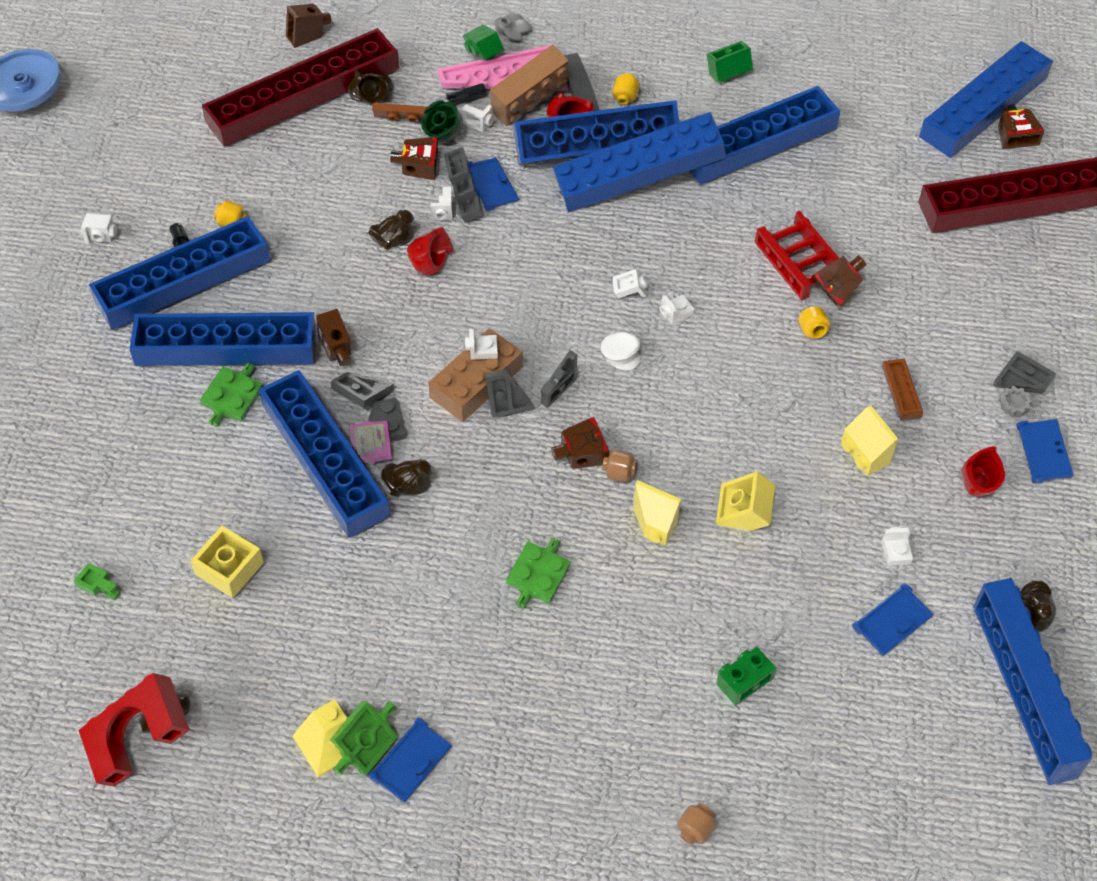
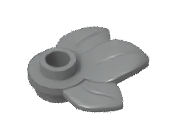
(512, 26)

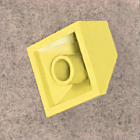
(656, 512)
(315, 735)

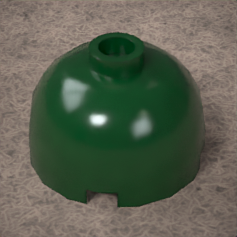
(442, 121)

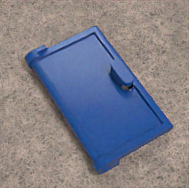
(490, 185)
(1043, 456)
(898, 612)
(414, 753)

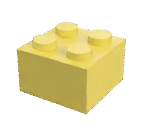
(227, 561)

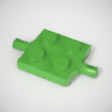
(231, 394)
(538, 572)
(364, 738)

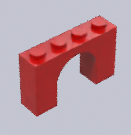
(105, 733)

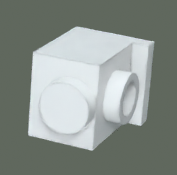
(98, 228)

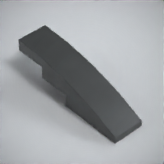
(578, 80)
(463, 184)

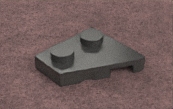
(1024, 374)
(560, 380)
(360, 388)
(505, 394)
(389, 411)

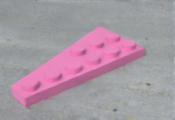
(487, 71)

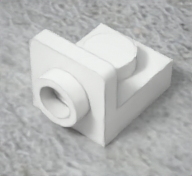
(476, 118)
(443, 209)
(629, 283)
(676, 309)
(481, 346)
(897, 546)

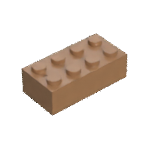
(529, 85)
(462, 383)

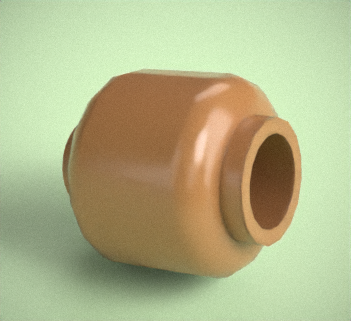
(620, 466)
(696, 824)

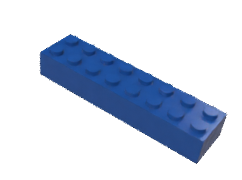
(985, 98)
(588, 131)
(771, 131)
(639, 162)
(180, 272)
(223, 338)
(324, 453)
(1032, 682)

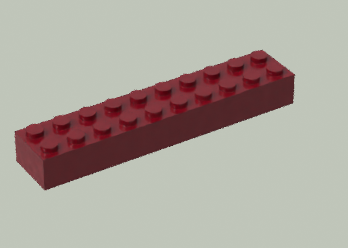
(298, 87)
(1010, 195)

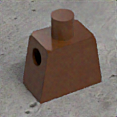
(305, 23)

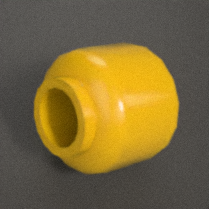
(625, 88)
(228, 213)
(814, 322)

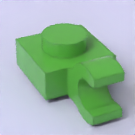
(94, 580)

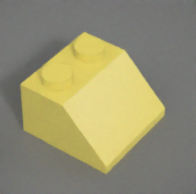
(869, 441)
(746, 502)

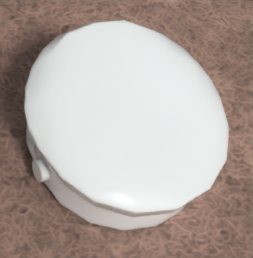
(621, 350)

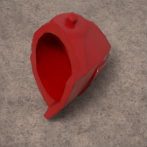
(567, 105)
(430, 251)
(983, 472)

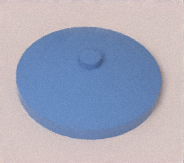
(27, 79)

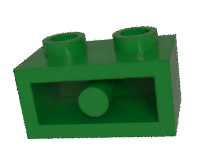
(483, 42)
(730, 61)
(745, 675)

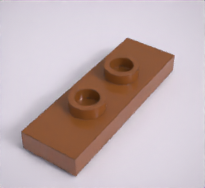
(396, 111)
(902, 389)

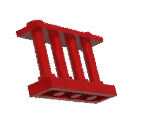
(783, 263)

